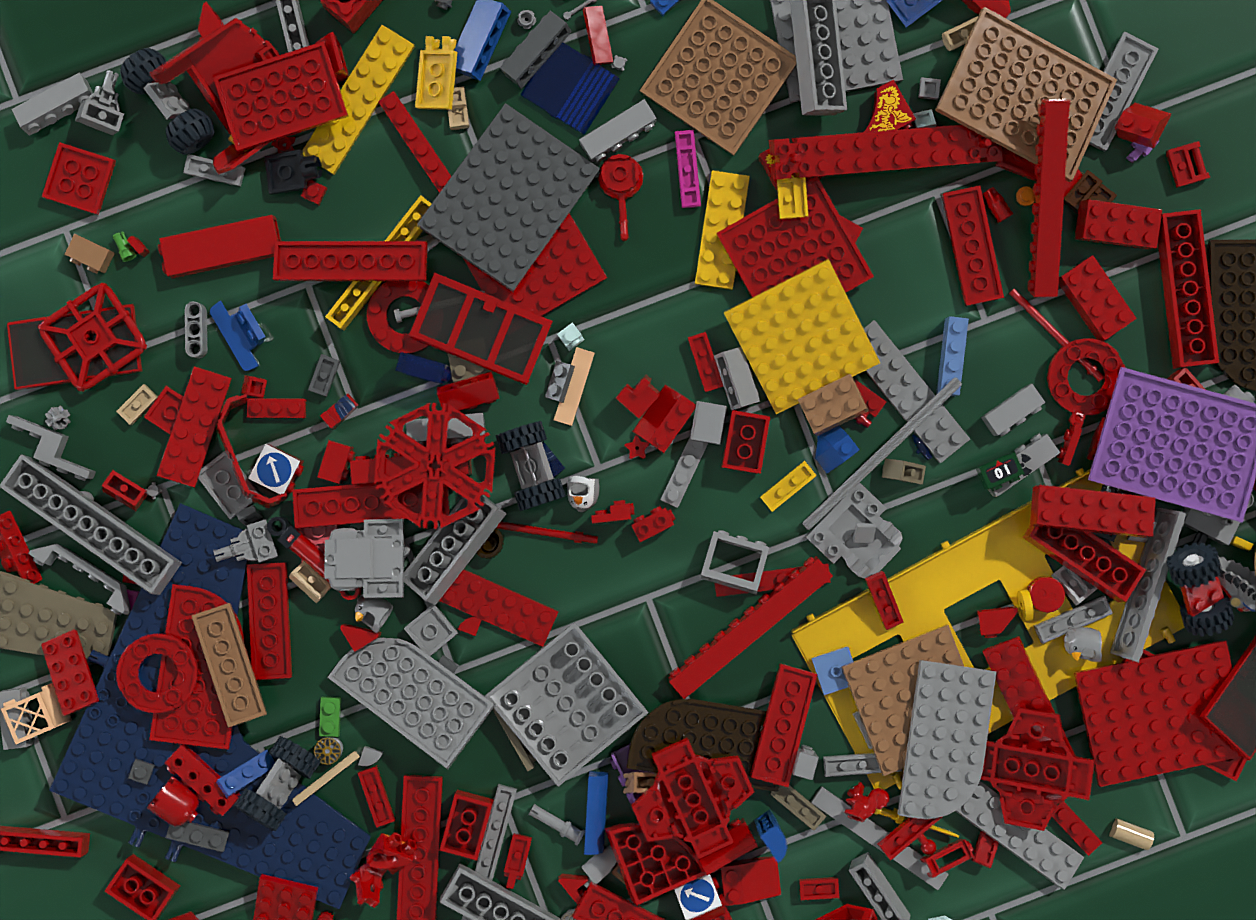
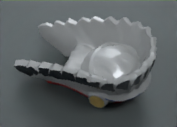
(1238, 584)

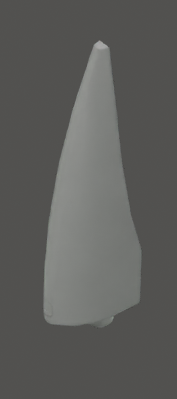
(599, 866)

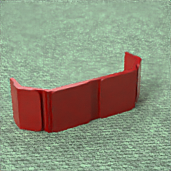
(231, 403)

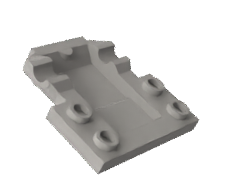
(835, 533)
(367, 559)

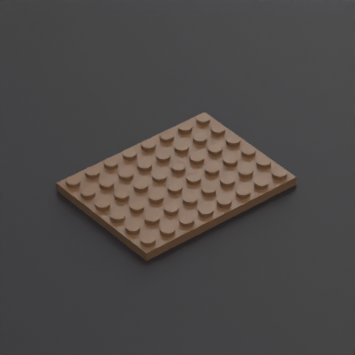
(1007, 75)

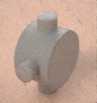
(619, 63)
(154, 490)

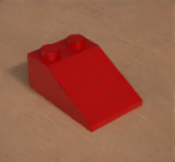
(750, 880)

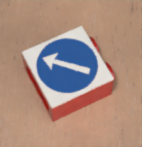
(276, 470)
(701, 899)

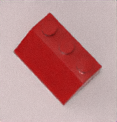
(664, 418)
(743, 842)

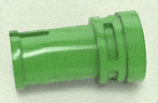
(125, 250)

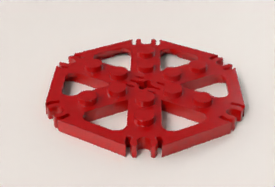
(418, 473)

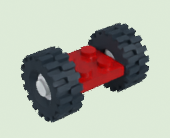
(1197, 573)

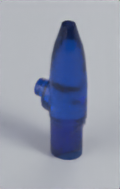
(921, 447)

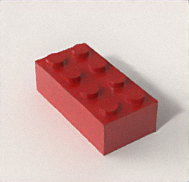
(1118, 224)
(1096, 299)

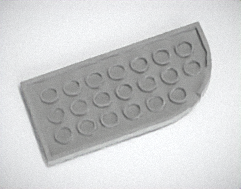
(414, 695)
(945, 739)

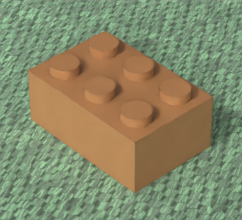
(833, 405)

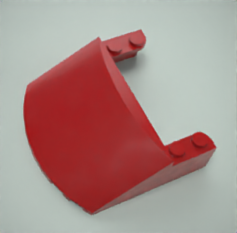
(215, 54)

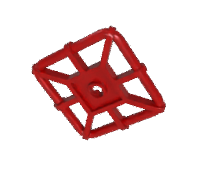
(103, 341)

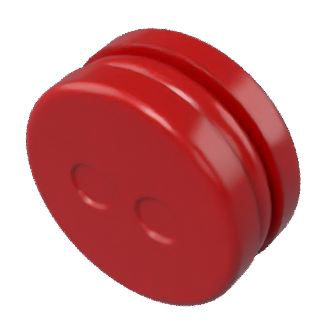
(1046, 594)

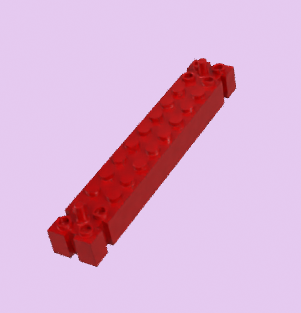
(880, 151)

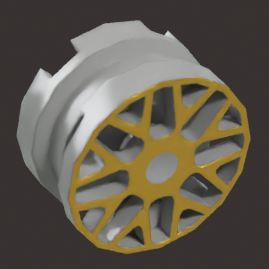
(328, 749)

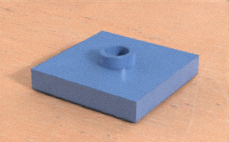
(830, 670)

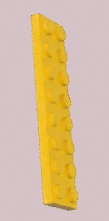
(361, 96)

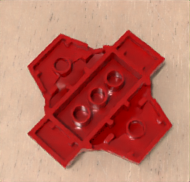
(1035, 769)
(692, 798)

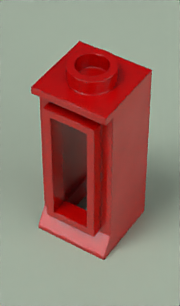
(932, 865)

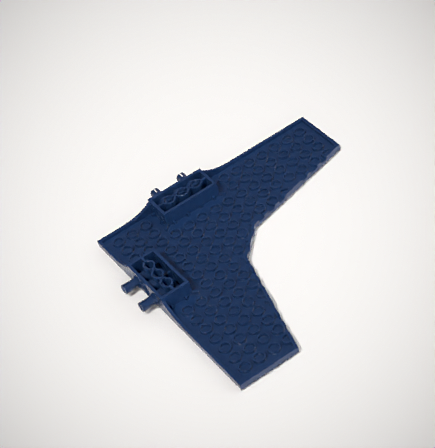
(313, 840)

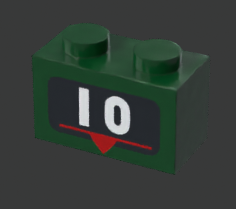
(1000, 471)

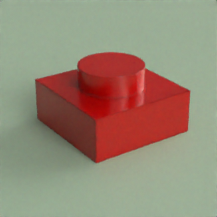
(314, 192)

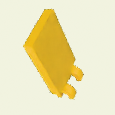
(436, 74)

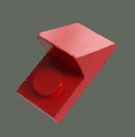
(572, 883)

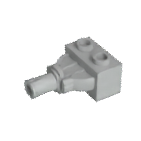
(101, 107)
(254, 544)

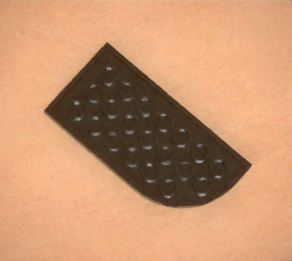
(1234, 307)
(711, 728)

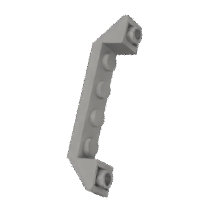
(118, 601)

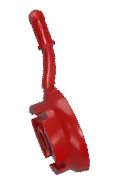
(620, 179)

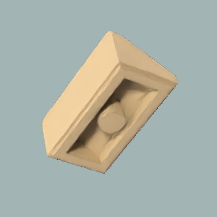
(310, 581)

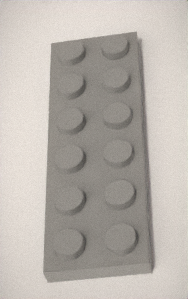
(1129, 66)

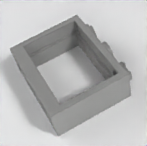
(731, 581)

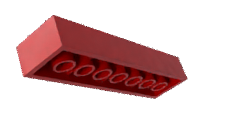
(1187, 289)

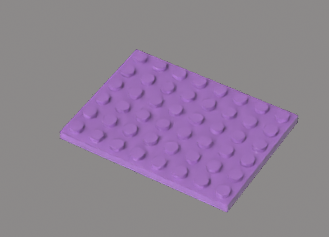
(1178, 445)

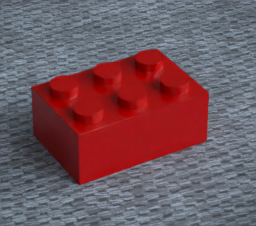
(745, 442)
(466, 824)
(142, 888)

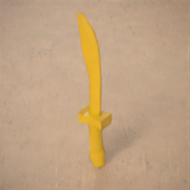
(893, 814)

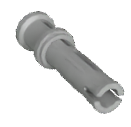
(565, 828)

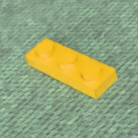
(788, 486)

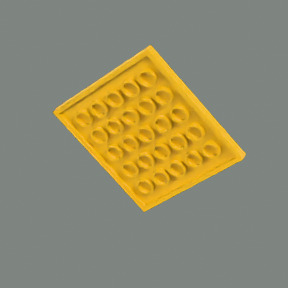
(801, 336)

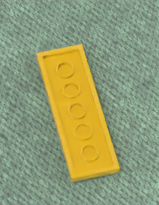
(724, 207)

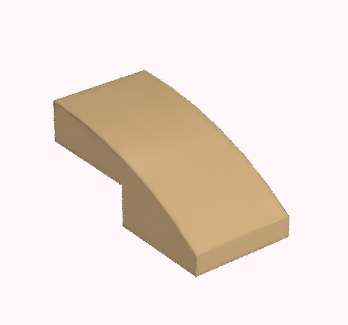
(459, 114)

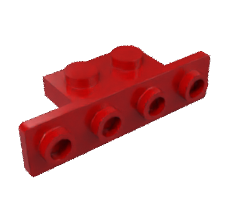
(15, 551)

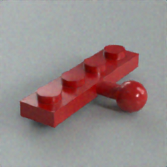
(907, 833)

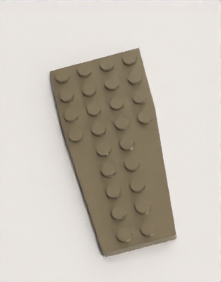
(38, 614)

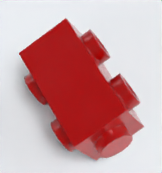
(653, 524)

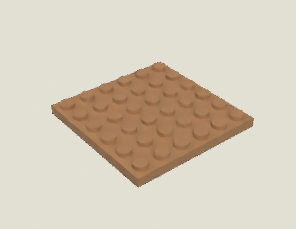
(719, 75)
(885, 691)

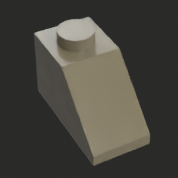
(903, 471)

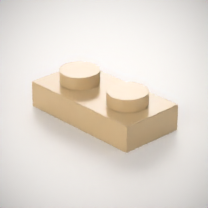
(137, 404)

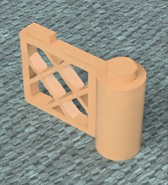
(49, 706)

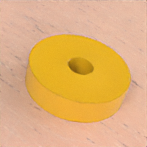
(1025, 605)

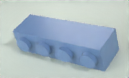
(952, 352)

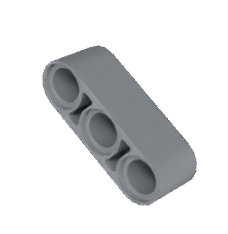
(192, 321)

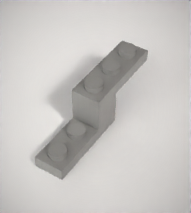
(50, 448)

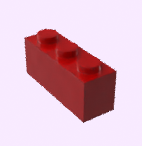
(469, 392)

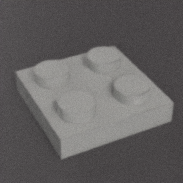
(431, 630)

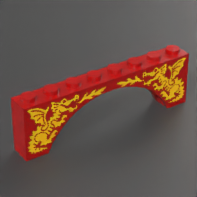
(888, 114)

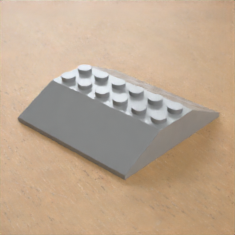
(566, 704)

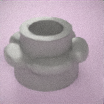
(526, 14)

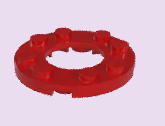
(378, 309)
(1058, 375)
(129, 680)

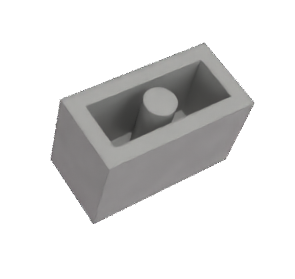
(805, 762)

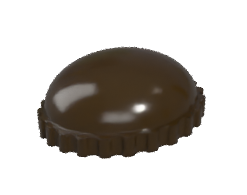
(492, 545)

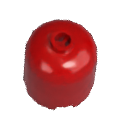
(175, 803)

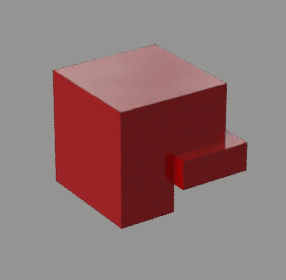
(640, 397)

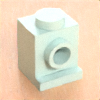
(570, 336)

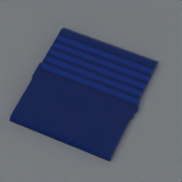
(570, 87)

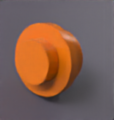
(1025, 196)

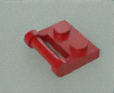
(1182, 166)

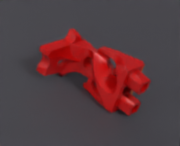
(392, 856)

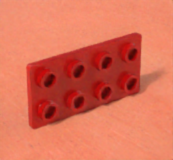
(70, 672)

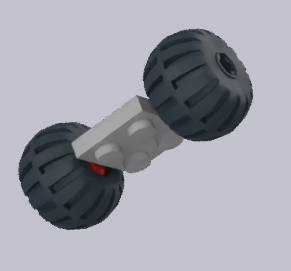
(190, 127)

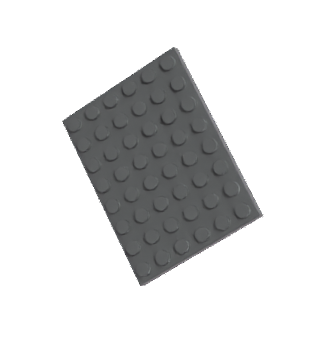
(508, 197)

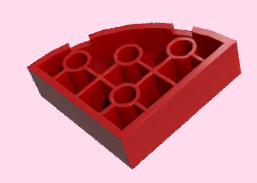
(653, 865)

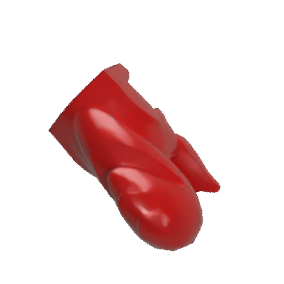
(865, 806)

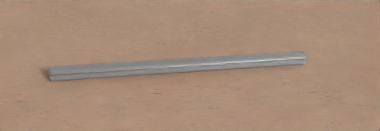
(882, 453)

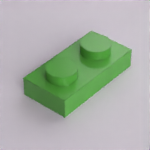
(330, 716)

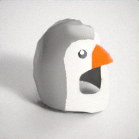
(582, 492)

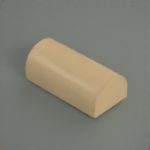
(958, 35)
(1132, 834)

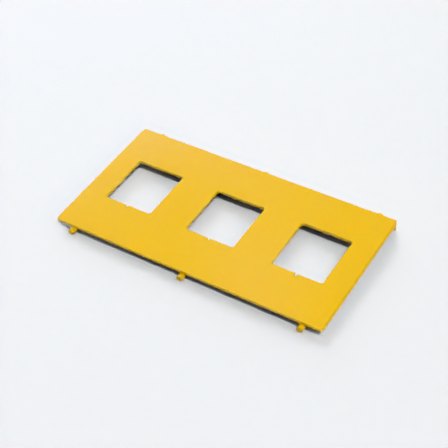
(952, 575)

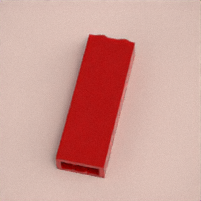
(219, 246)

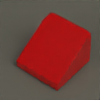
(254, 386)

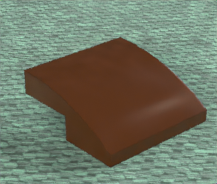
(1089, 188)

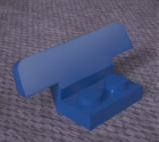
(240, 333)

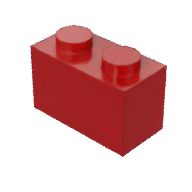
(336, 462)
(124, 490)

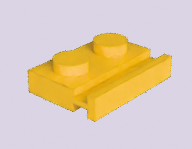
(792, 198)

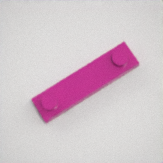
(687, 169)

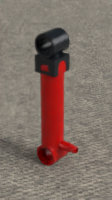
(304, 548)

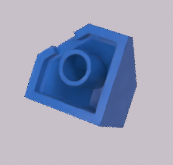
(834, 448)

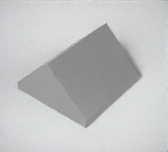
(708, 422)

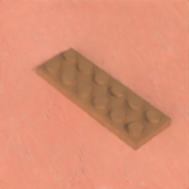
(229, 664)

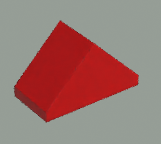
(358, 636)

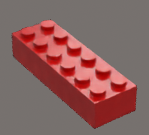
(364, 468)
(1092, 511)
(1089, 559)

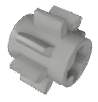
(57, 418)

